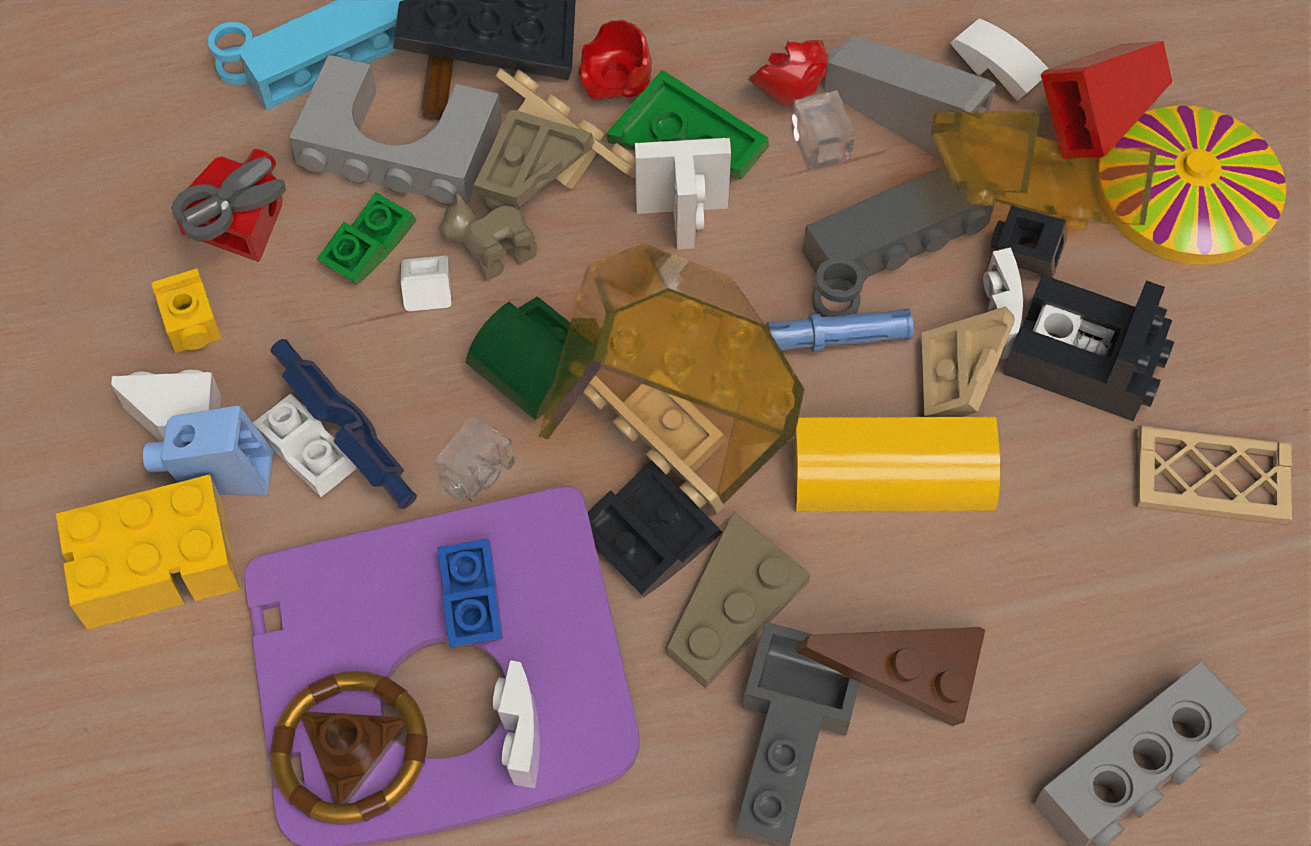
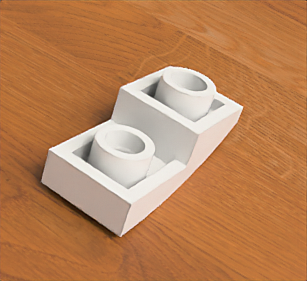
(1007, 58)
(1004, 289)
(304, 445)
(518, 713)

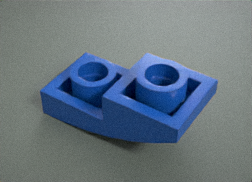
(470, 593)

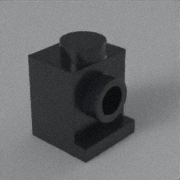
(1042, 230)

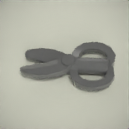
(233, 196)

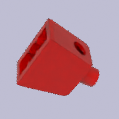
(249, 229)

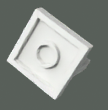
(683, 180)

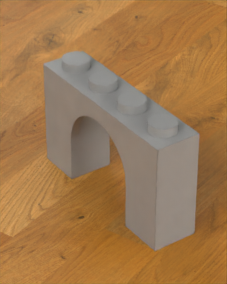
(436, 166)

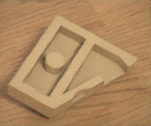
(962, 361)

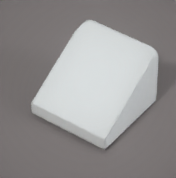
(426, 283)

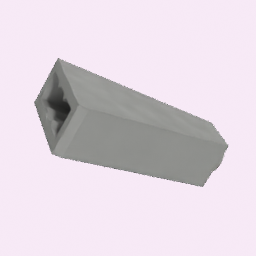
(902, 88)

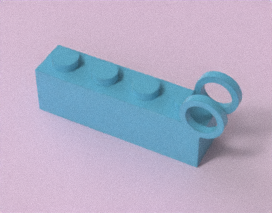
(292, 55)

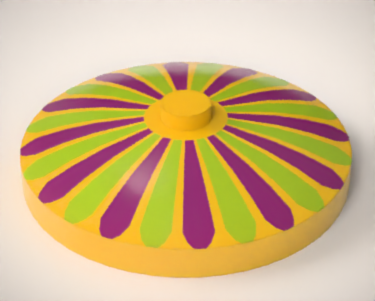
(1211, 186)

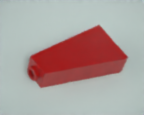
(1104, 95)

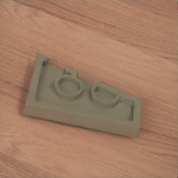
(738, 593)

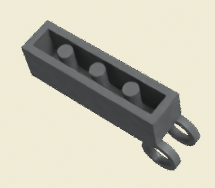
(886, 234)

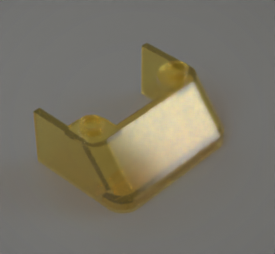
(1005, 162)

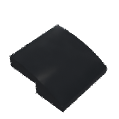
(650, 529)

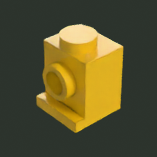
(186, 311)

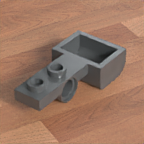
(798, 702)

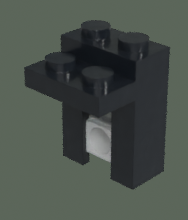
(1088, 330)

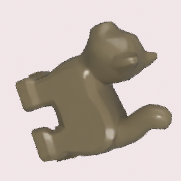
(490, 235)

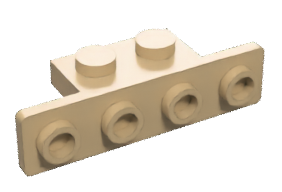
(557, 111)
(672, 429)

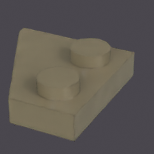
(528, 157)

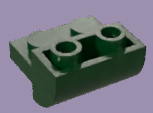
(521, 352)

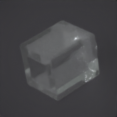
(822, 129)

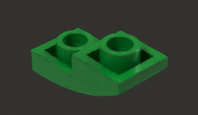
(373, 235)

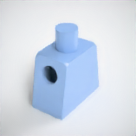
(216, 444)

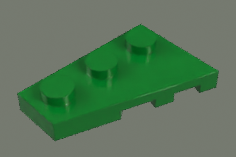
(677, 113)

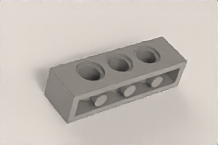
(1194, 700)

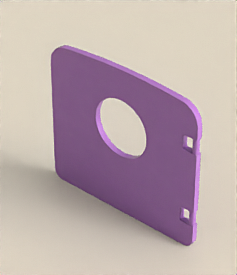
(379, 599)

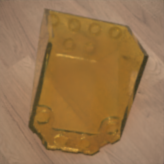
(686, 336)

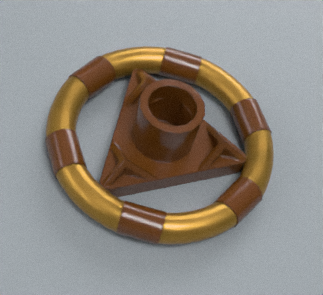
(349, 747)

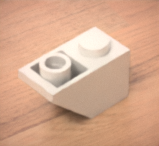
(158, 397)

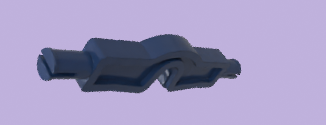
(356, 433)

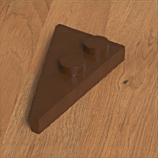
(918, 667)

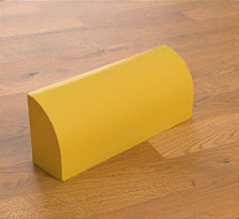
(896, 464)

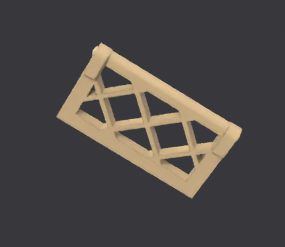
(1189, 501)

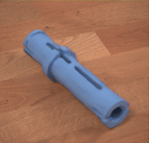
(823, 332)

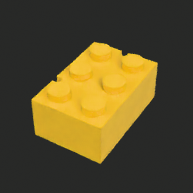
(131, 545)

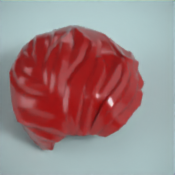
(616, 62)
(794, 74)

